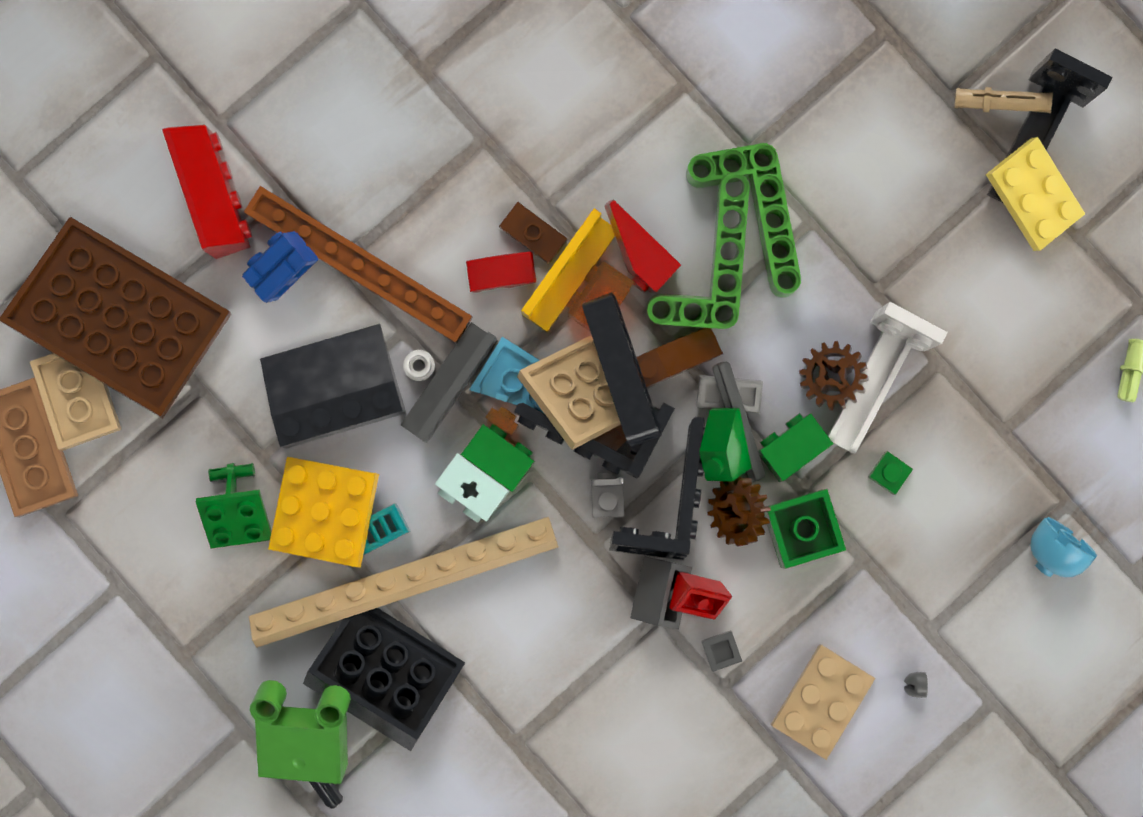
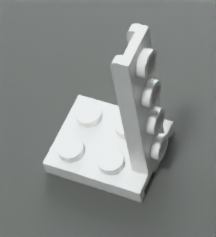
(899, 334)

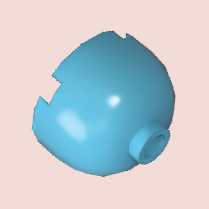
(1059, 550)

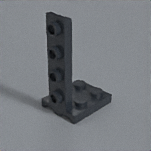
(1069, 82)
(612, 459)
(660, 543)

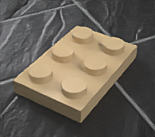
(74, 402)
(823, 701)

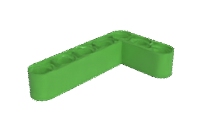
(763, 205)
(719, 267)

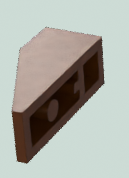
(678, 356)

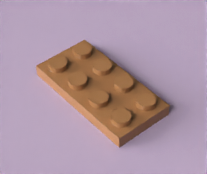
(30, 462)

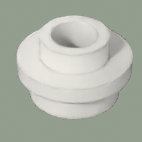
(414, 356)

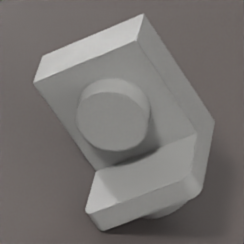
(607, 495)

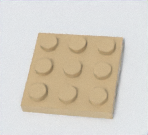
(572, 392)

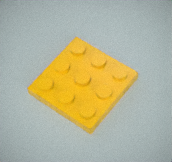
(323, 512)

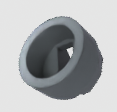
(918, 685)

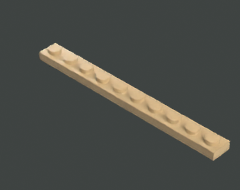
(402, 582)

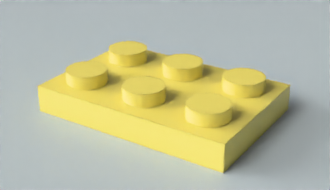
(1035, 194)

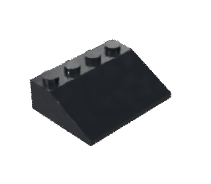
(331, 386)
(388, 671)

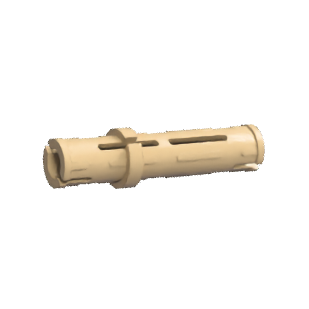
(1003, 100)

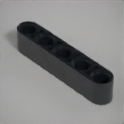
(622, 370)

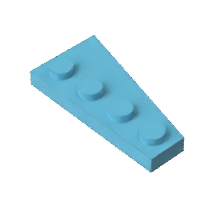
(500, 375)

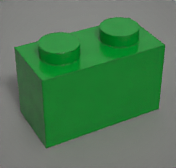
(794, 446)
(498, 457)

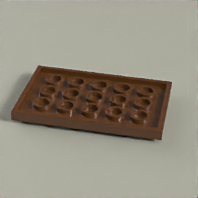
(115, 317)

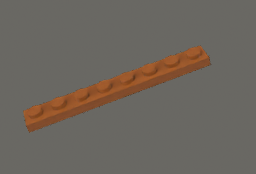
(360, 265)

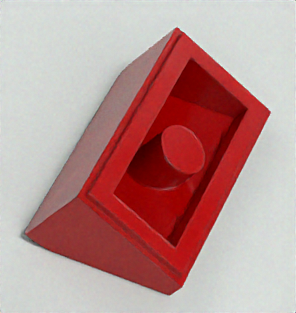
(699, 596)

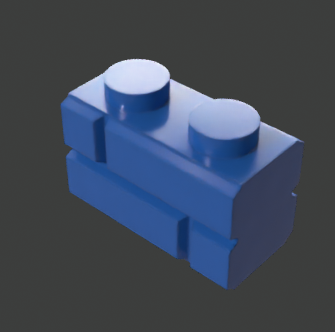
(279, 265)

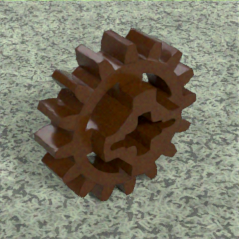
(842, 367)
(738, 508)

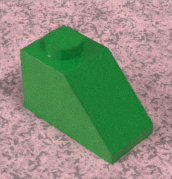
(724, 446)

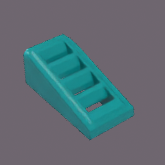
(399, 522)

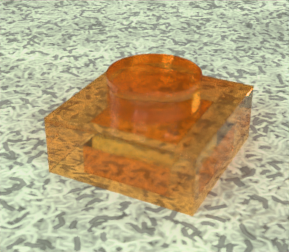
(503, 419)

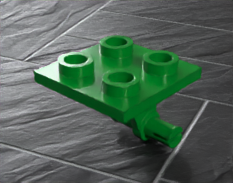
(234, 516)

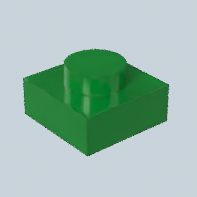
(890, 473)

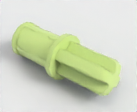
(1132, 371)

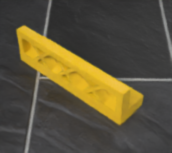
(569, 271)

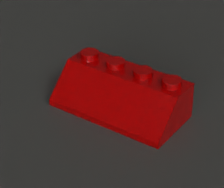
(207, 189)

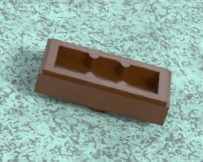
(533, 233)

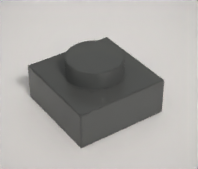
(721, 651)

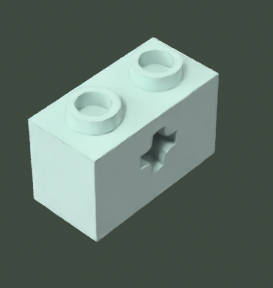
(461, 472)

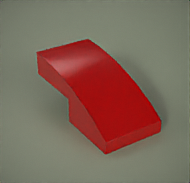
(501, 271)

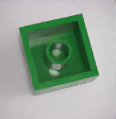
(804, 529)

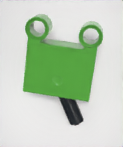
(302, 741)

